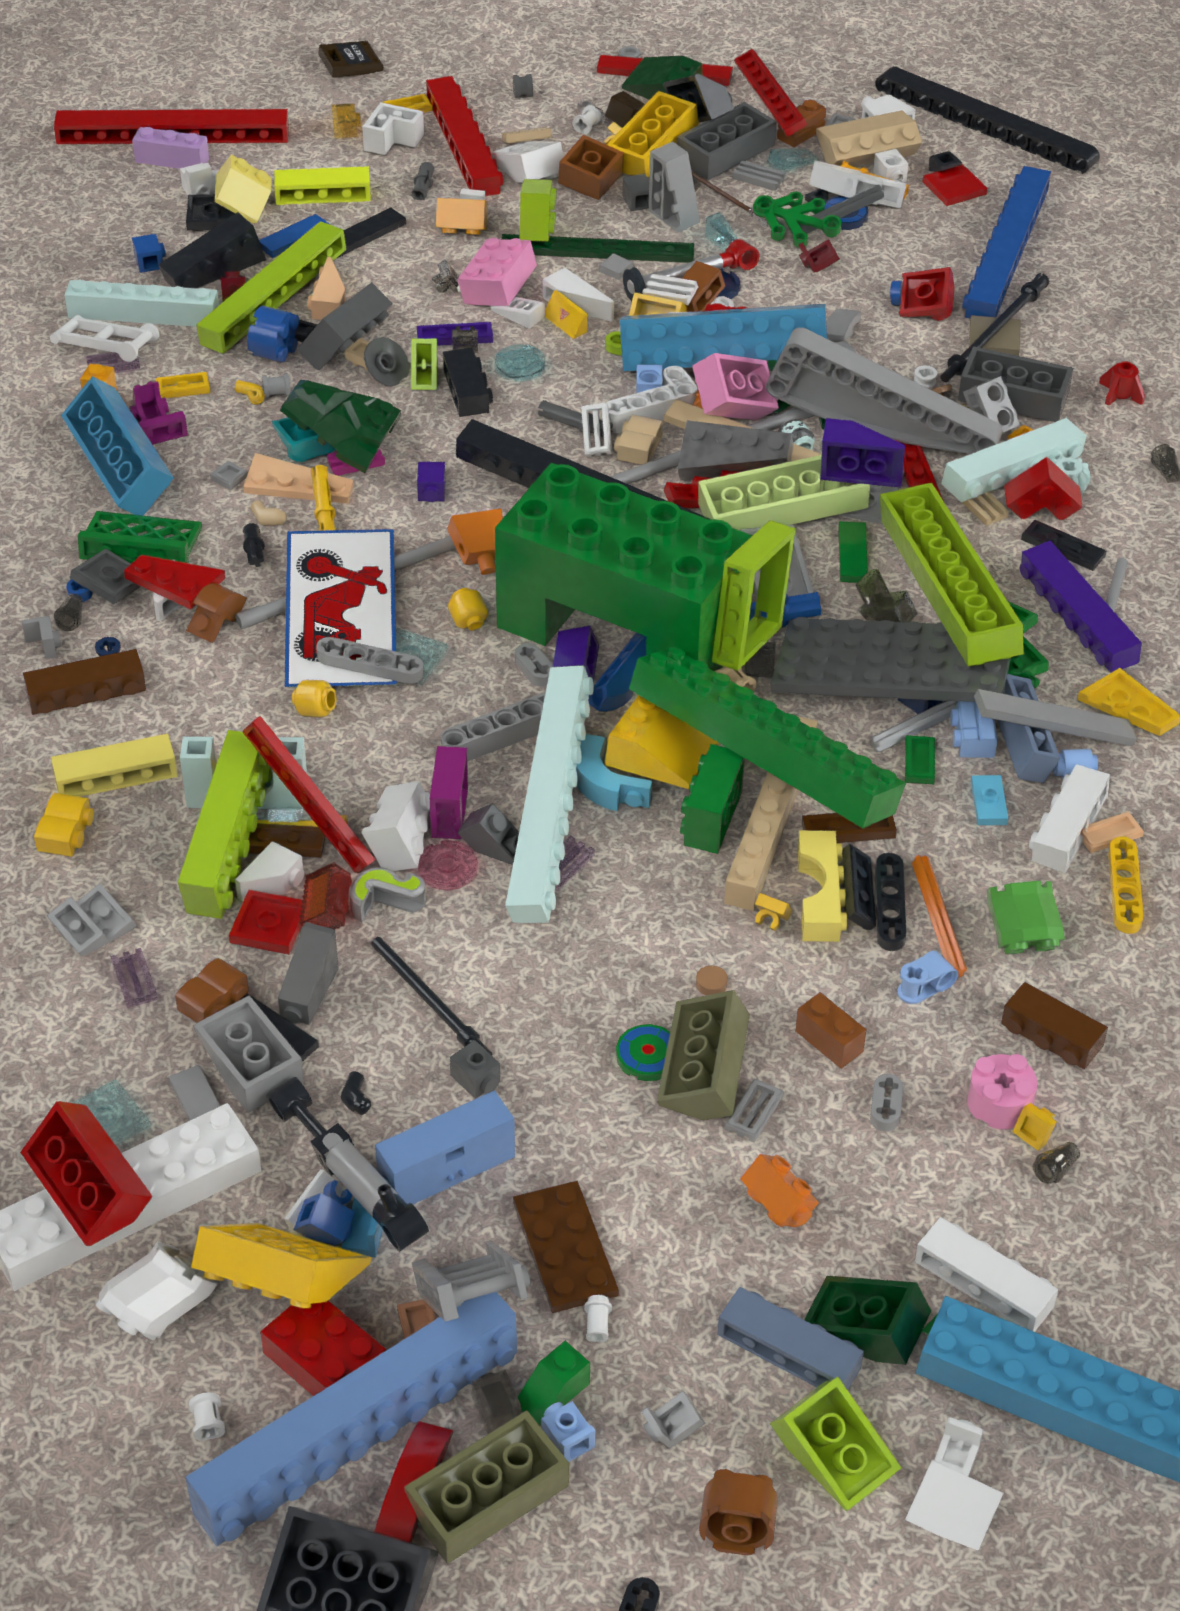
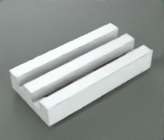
(671, 286)
(598, 449)

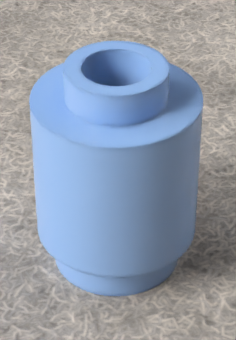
(1071, 757)

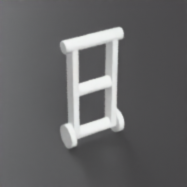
(127, 350)

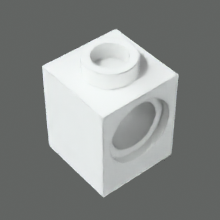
(891, 165)

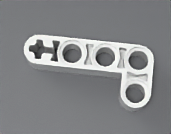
(653, 402)

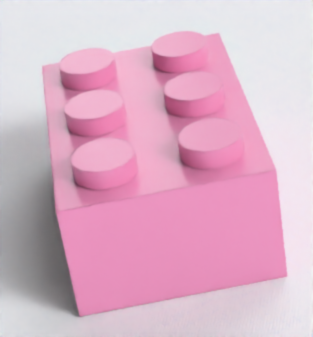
(497, 272)
(734, 386)

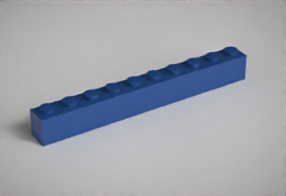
(1007, 243)

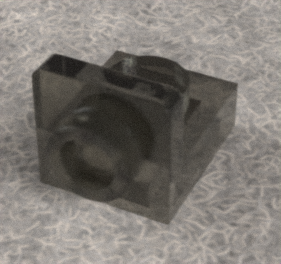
(762, 662)

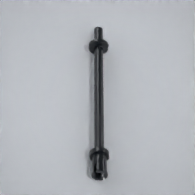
(1029, 292)

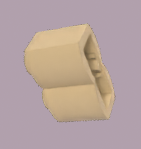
(638, 439)

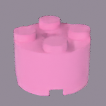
(1001, 1089)

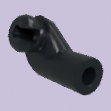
(353, 1096)

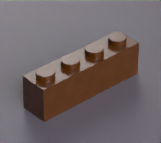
(84, 681)

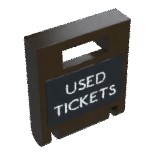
(353, 57)

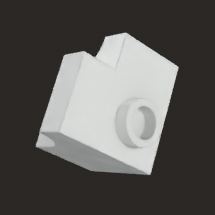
(198, 179)

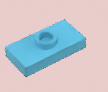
(989, 800)

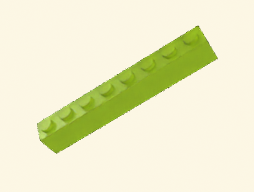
(270, 286)

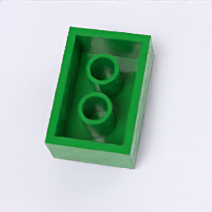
(712, 799)

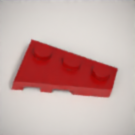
(172, 579)

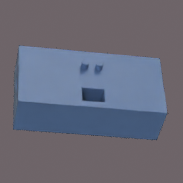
(448, 1148)

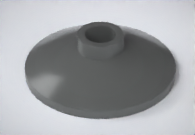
(386, 361)

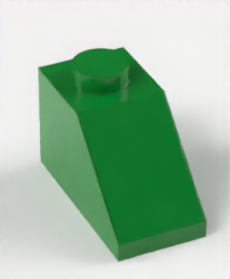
(555, 1380)

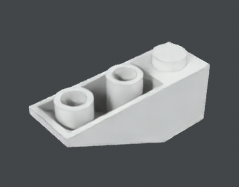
(580, 293)

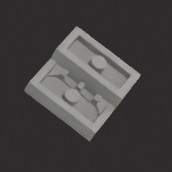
(91, 920)

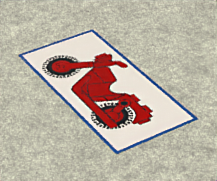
(338, 589)

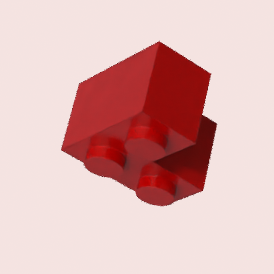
(1043, 487)

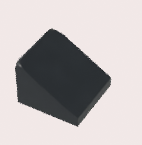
(943, 161)

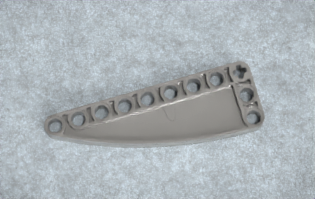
(847, 386)

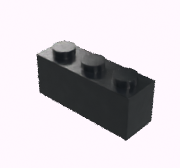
(467, 382)

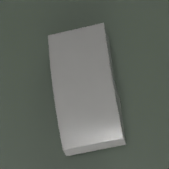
(841, 324)

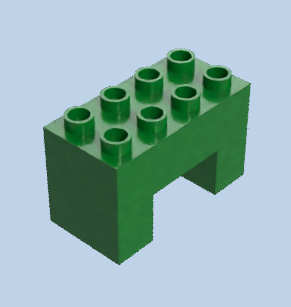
(611, 557)

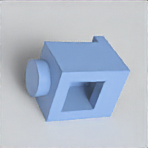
(570, 1439)

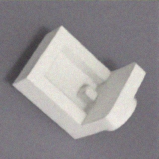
(959, 1445)

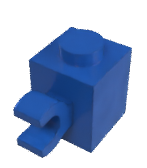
(325, 1216)

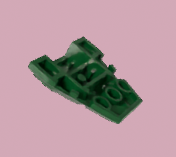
(344, 419)

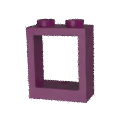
(448, 792)

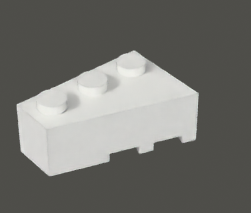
(399, 826)

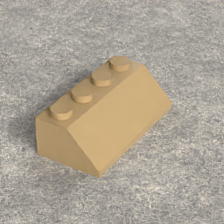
(862, 138)

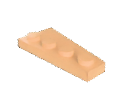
(290, 480)

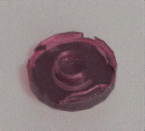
(454, 871)

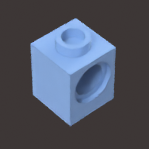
(648, 377)

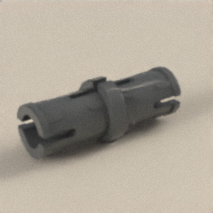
(423, 181)

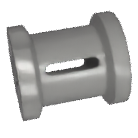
(276, 385)

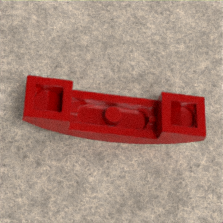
(420, 1455)

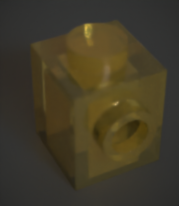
(345, 120)

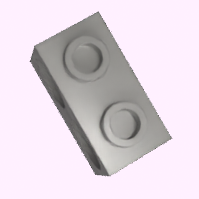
(996, 406)

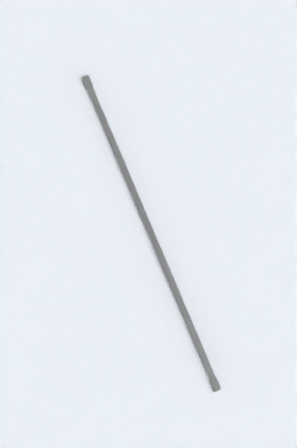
(261, 613)

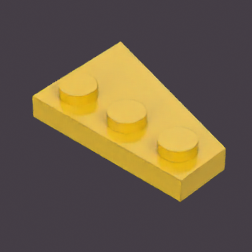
(1128, 699)

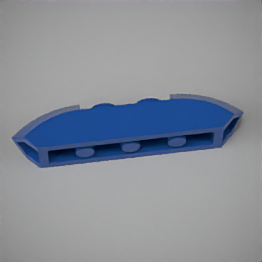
(613, 686)

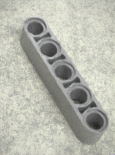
(497, 728)

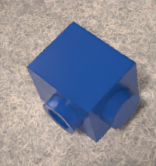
(148, 252)

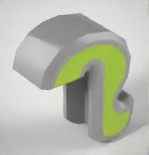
(386, 888)

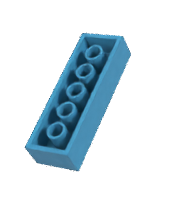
(117, 447)

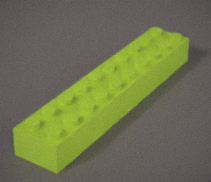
(951, 575)

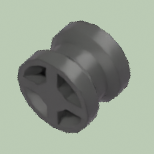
(522, 86)

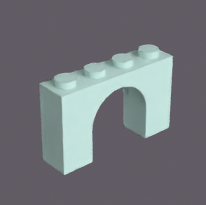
(199, 763)

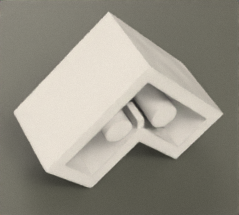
(392, 125)

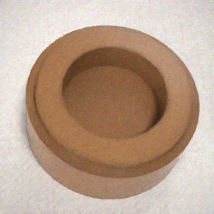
(711, 980)

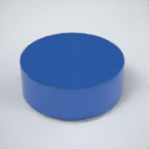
(896, 292)

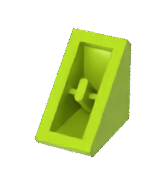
(424, 364)

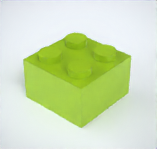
(536, 208)

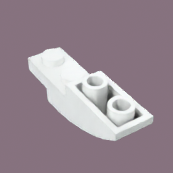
(851, 182)

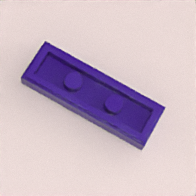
(443, 332)

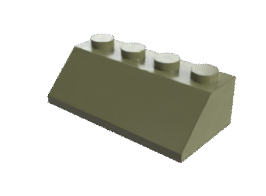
(704, 1056)
(488, 1486)

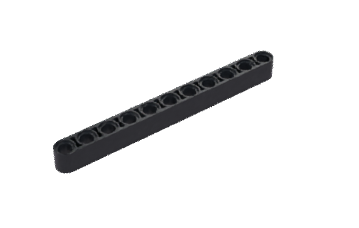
(988, 119)

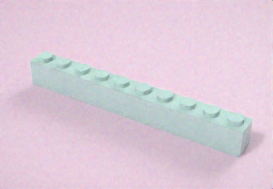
(549, 796)

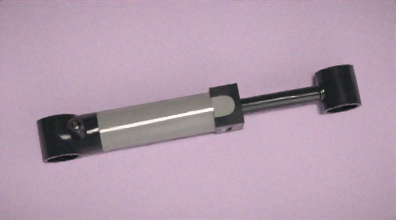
(341, 1158)

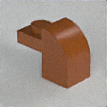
(213, 607)

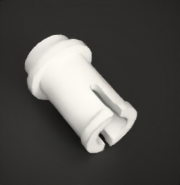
(597, 1321)

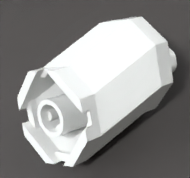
(154, 1291)

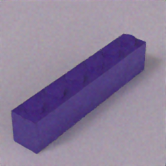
(1080, 607)

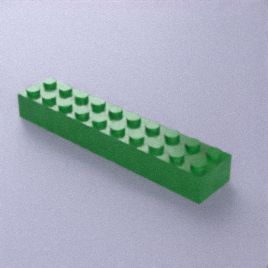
(768, 736)

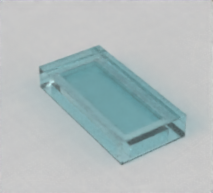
(285, 814)

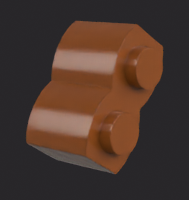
(211, 991)

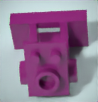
(152, 417)

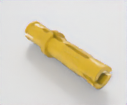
(324, 511)

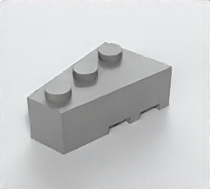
(672, 187)

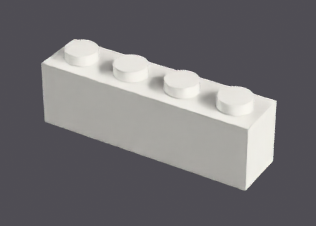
(1070, 812)
(986, 1275)

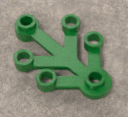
(768, 208)

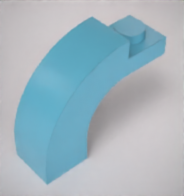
(605, 786)

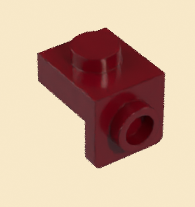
(819, 256)
(231, 283)

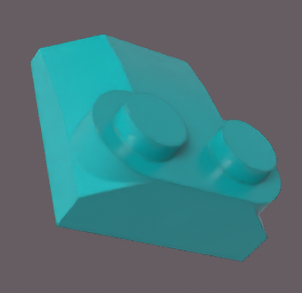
(300, 444)

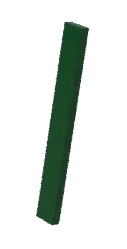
(604, 248)

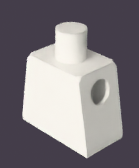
(884, 105)

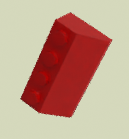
(85, 1172)

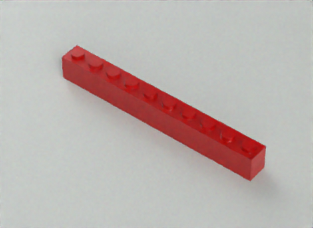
(216, 124)

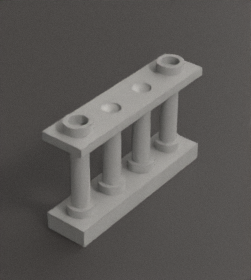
(449, 1286)

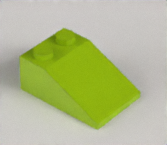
(836, 1443)

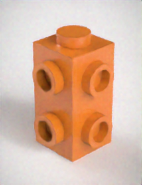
(779, 1191)

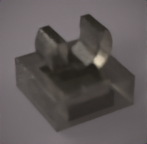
(446, 278)
(465, 338)

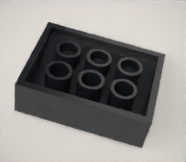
(344, 1568)

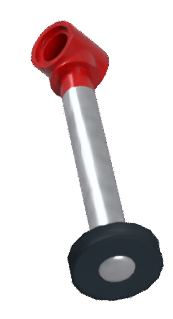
(732, 258)

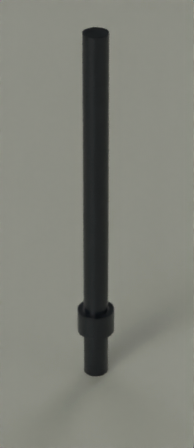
(464, 1033)

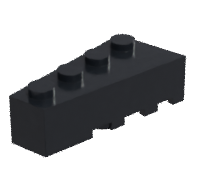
(224, 248)

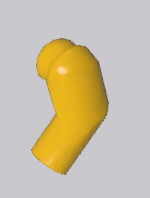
(253, 391)

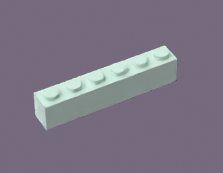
(139, 302)
(1002, 462)

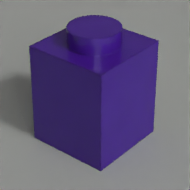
(431, 481)

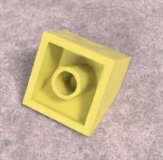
(242, 188)

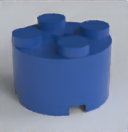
(273, 334)

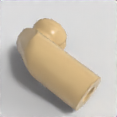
(268, 516)

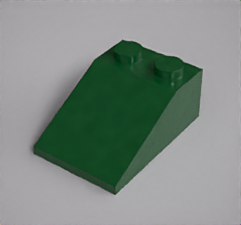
(654, 71)
(873, 1314)

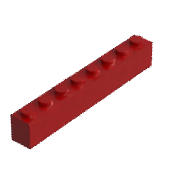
(463, 136)

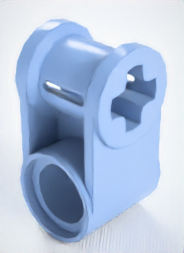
(925, 978)

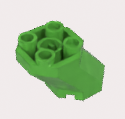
(1025, 917)

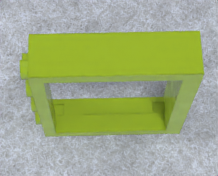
(735, 635)

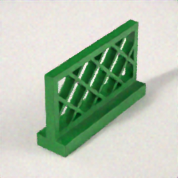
(129, 545)

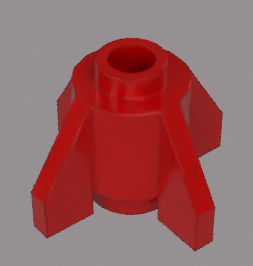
(1123, 383)

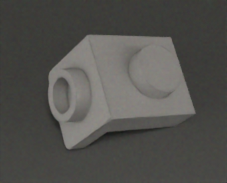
(41, 629)
(673, 1420)

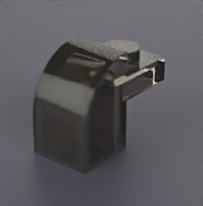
(882, 604)

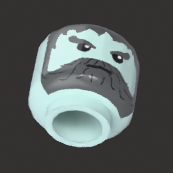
(800, 433)

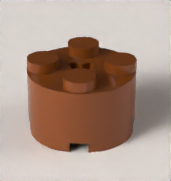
(738, 1512)

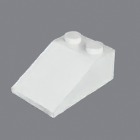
(530, 160)

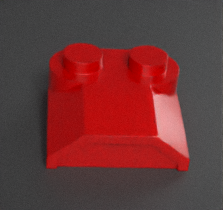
(928, 293)

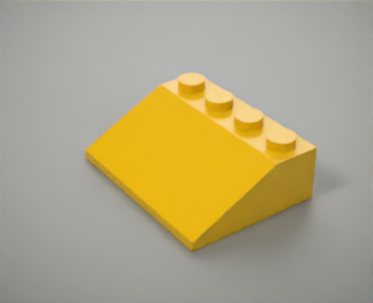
(656, 745)
(275, 1262)

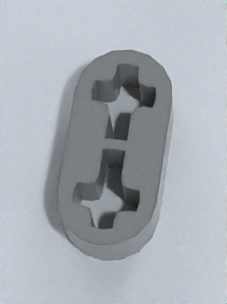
(529, 667)
(879, 1102)

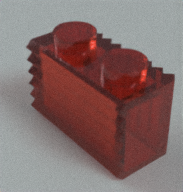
(326, 897)

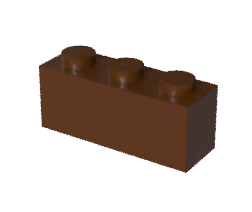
(1054, 1025)

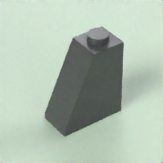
(309, 974)

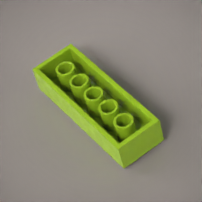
(224, 828)

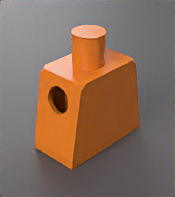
(475, 537)

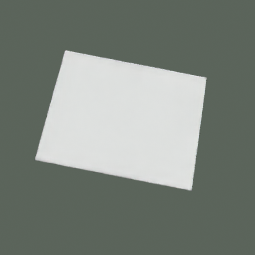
(954, 1506)

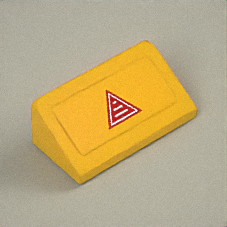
(566, 315)

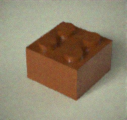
(590, 167)

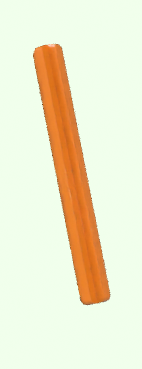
(938, 913)

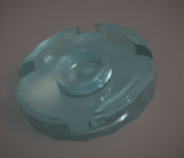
(520, 362)

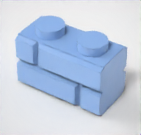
(973, 734)

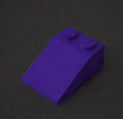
(860, 455)

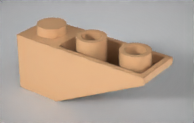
(327, 291)

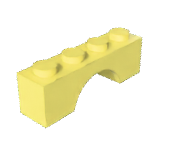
(822, 912)

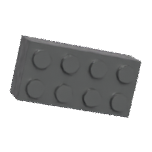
(728, 140)
(1033, 385)

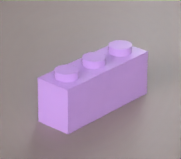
(169, 148)

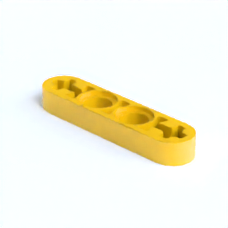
(1125, 885)

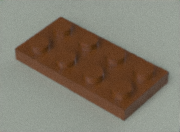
(565, 1246)

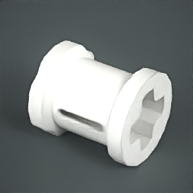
(589, 117)
(206, 1416)

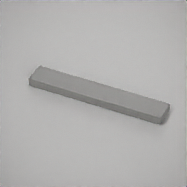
(1054, 717)

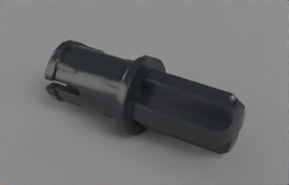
(253, 544)

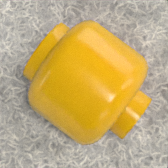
(467, 608)
(314, 698)

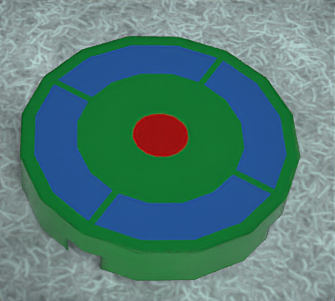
(643, 1051)

